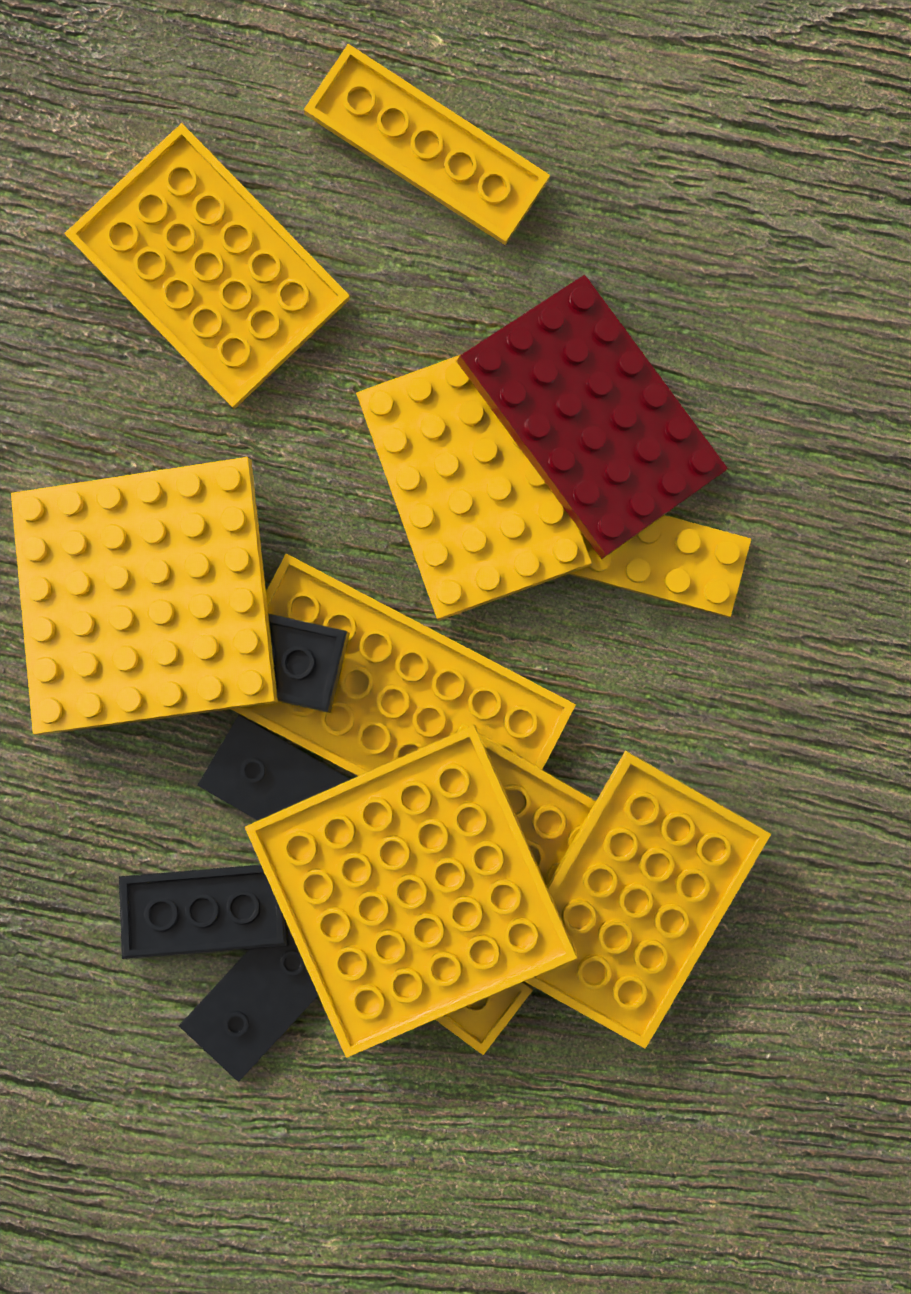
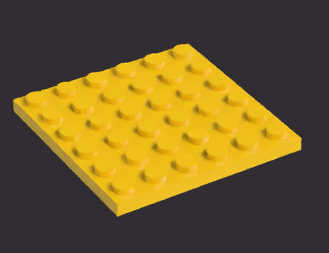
(143, 597)
(411, 891)

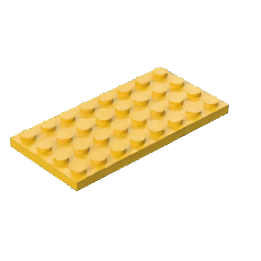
(401, 684)

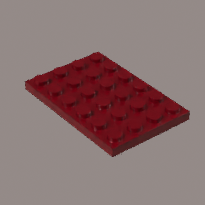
(592, 415)

